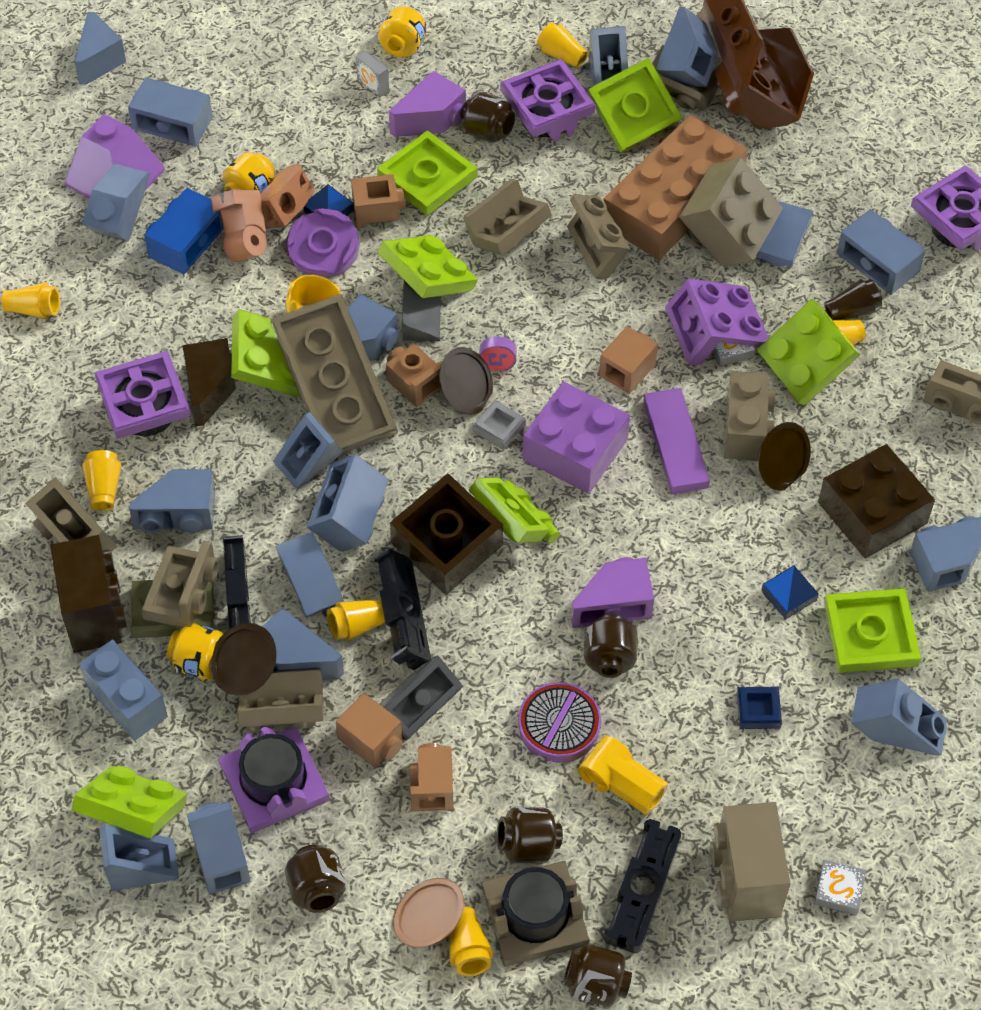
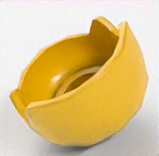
(309, 290)

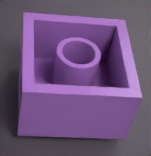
(576, 437)

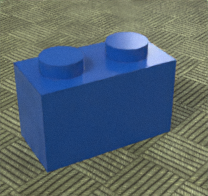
(183, 231)

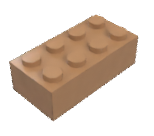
(658, 189)

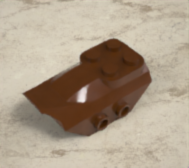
(758, 70)

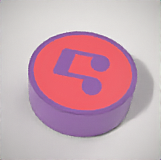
(498, 353)

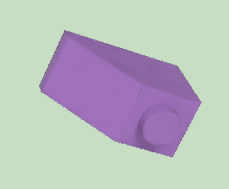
(429, 106)
(616, 589)

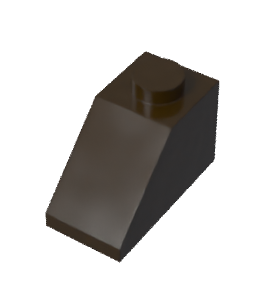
(208, 376)

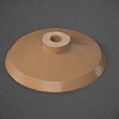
(428, 912)

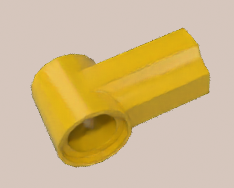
(613, 769)

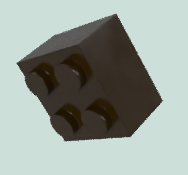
(876, 500)
(446, 533)
(88, 593)

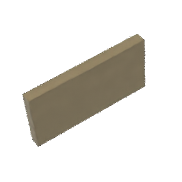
(334, 373)

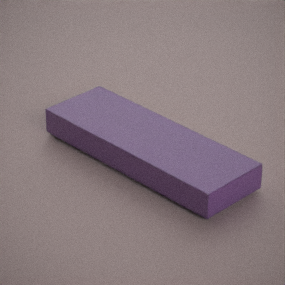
(676, 441)

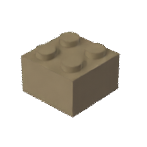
(731, 212)
(750, 862)

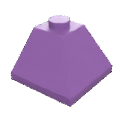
(103, 146)

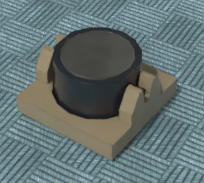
(535, 909)

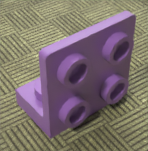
(711, 314)

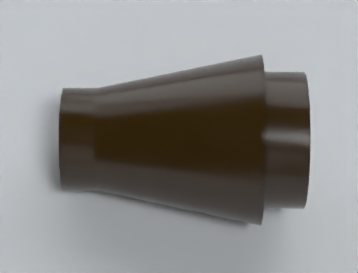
(856, 300)

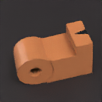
(285, 196)
(242, 223)

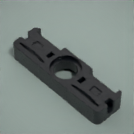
(236, 580)
(403, 609)
(636, 911)

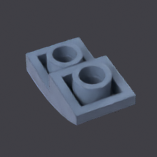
(786, 236)
(309, 574)

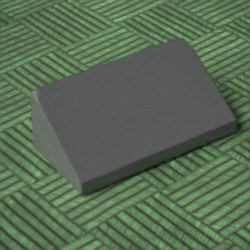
(420, 316)
(422, 695)

